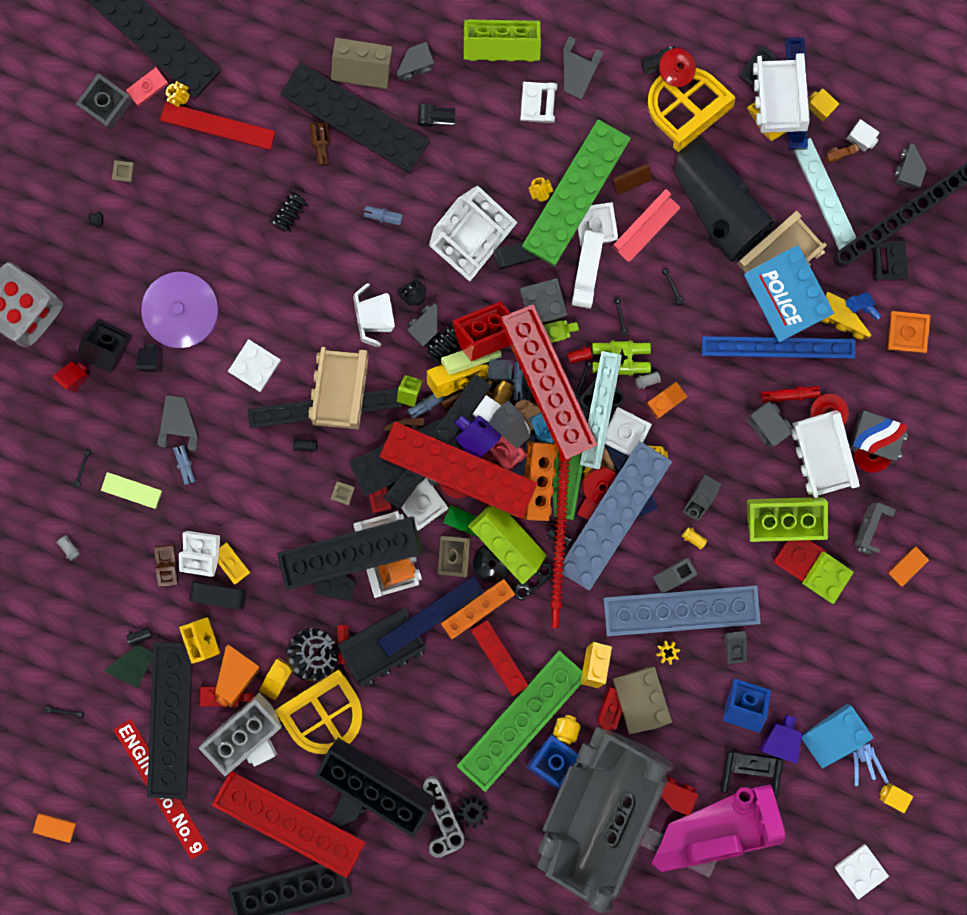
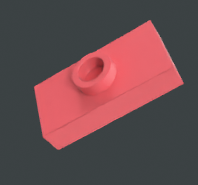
(147, 87)

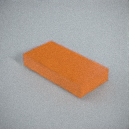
(908, 566)
(54, 827)

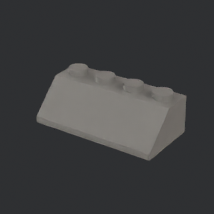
(241, 734)

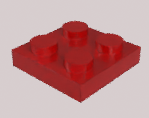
(798, 557)

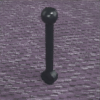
(679, 300)
(617, 301)
(588, 364)
(77, 483)
(48, 709)

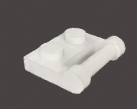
(532, 102)

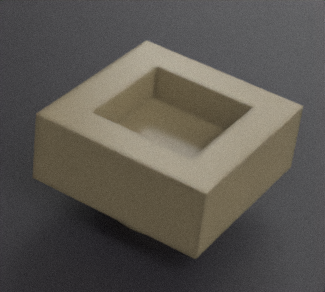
(123, 171)
(342, 493)

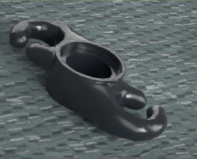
(542, 579)

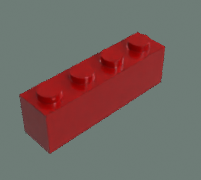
(499, 657)

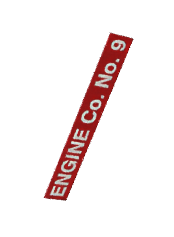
(171, 808)

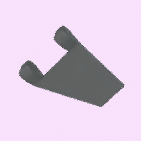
(578, 70)
(177, 421)

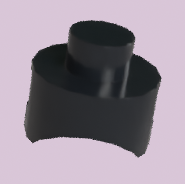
(413, 293)

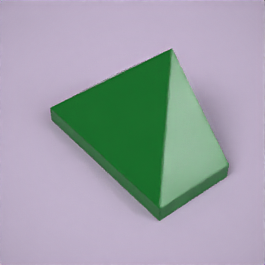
(459, 519)

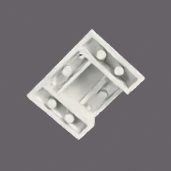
(471, 232)

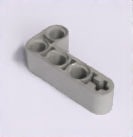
(440, 814)

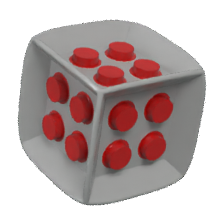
(25, 306)

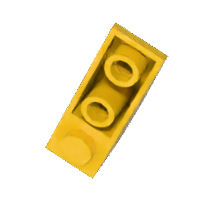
(844, 318)
(444, 384)

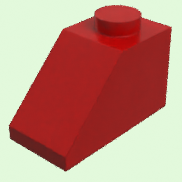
(71, 376)

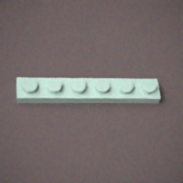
(825, 195)
(601, 407)

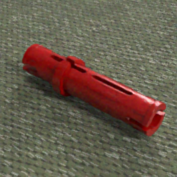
(790, 394)

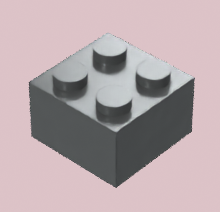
(104, 102)
(546, 299)
(769, 424)

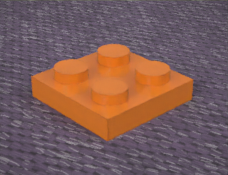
(908, 332)

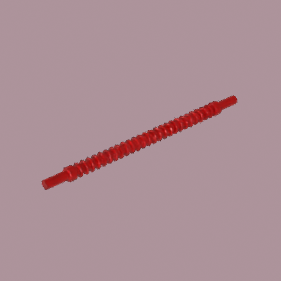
(556, 604)

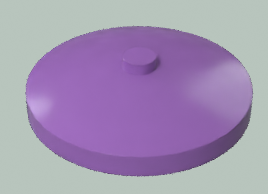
(180, 310)

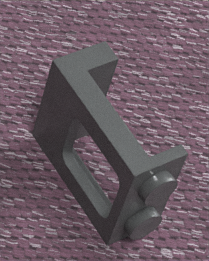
(869, 525)

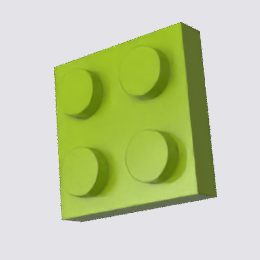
(827, 577)

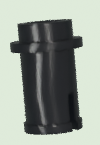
(305, 445)
(551, 533)
(139, 636)

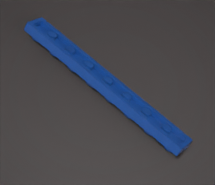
(772, 348)

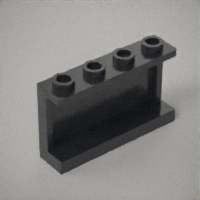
(366, 656)

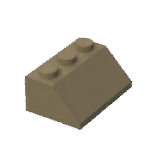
(361, 63)
(642, 700)

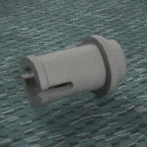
(647, 380)
(68, 548)

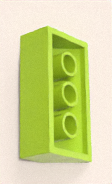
(502, 40)
(787, 519)
(508, 542)

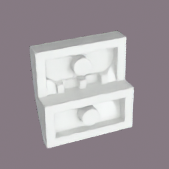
(199, 553)

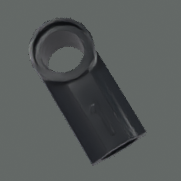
(651, 63)
(430, 115)

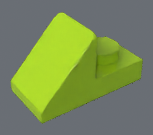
(409, 390)

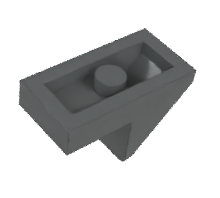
(735, 647)

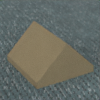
(453, 556)

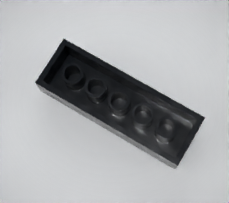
(375, 787)
(288, 891)

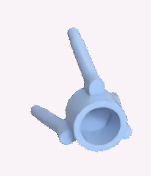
(866, 754)

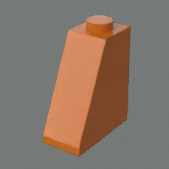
(234, 676)

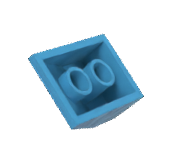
(836, 736)

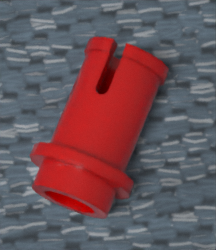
(580, 355)

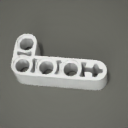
(587, 269)

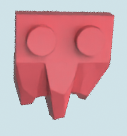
(505, 454)

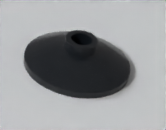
(484, 571)

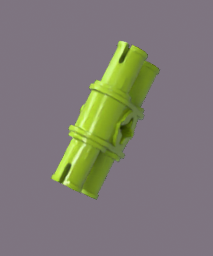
(628, 349)

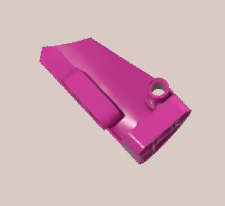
(722, 830)

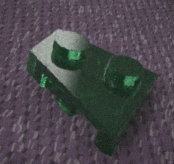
(132, 666)

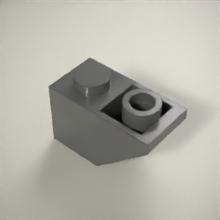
(416, 61)
(912, 169)
(426, 326)
(701, 498)
(675, 575)

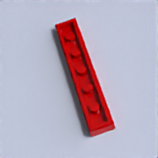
(218, 126)

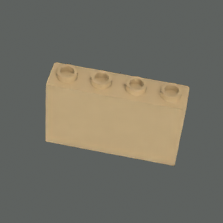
(786, 236)
(339, 389)

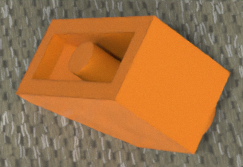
(666, 400)

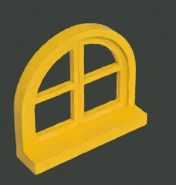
(701, 120)
(311, 695)

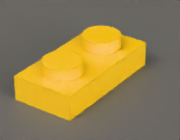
(232, 564)

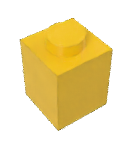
(822, 104)
(895, 797)

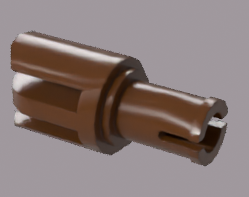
(320, 141)

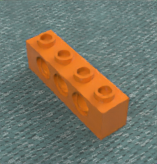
(533, 471)
(477, 608)

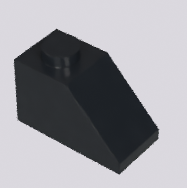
(149, 359)
(346, 811)

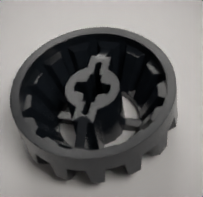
(300, 661)

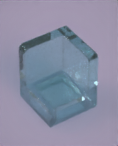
(500, 370)

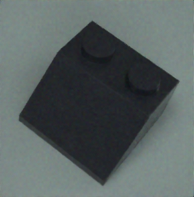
(104, 345)

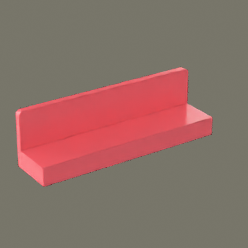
(646, 226)

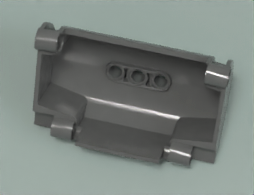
(589, 813)

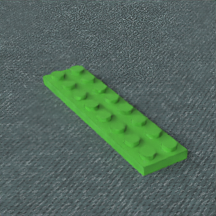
(576, 193)
(521, 721)

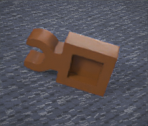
(836, 154)

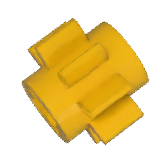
(177, 94)
(540, 189)
(673, 651)

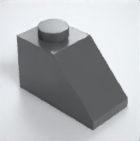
(510, 424)

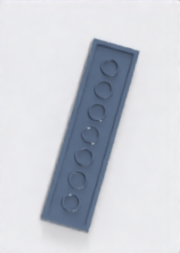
(614, 515)
(681, 610)

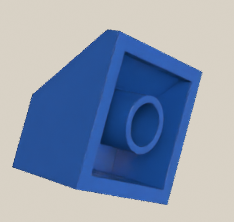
(747, 705)
(552, 762)

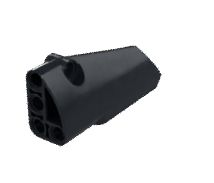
(721, 200)

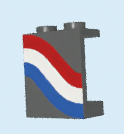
(879, 436)

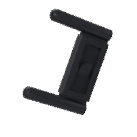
(753, 765)

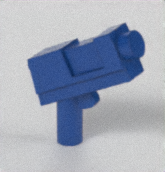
(863, 302)

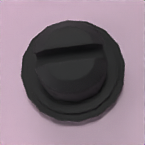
(96, 219)

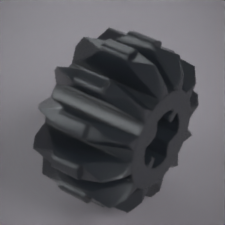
(478, 815)

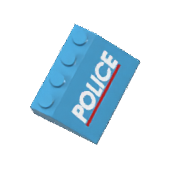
(788, 293)

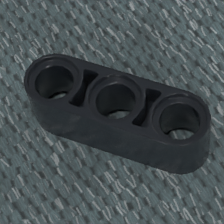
(513, 255)
(217, 595)

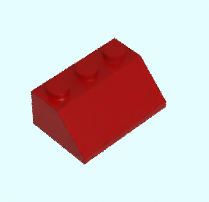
(481, 331)

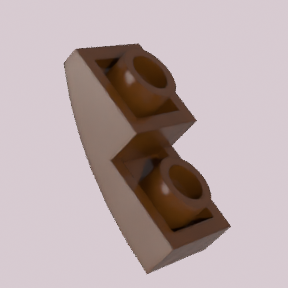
(413, 423)

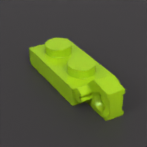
(560, 330)

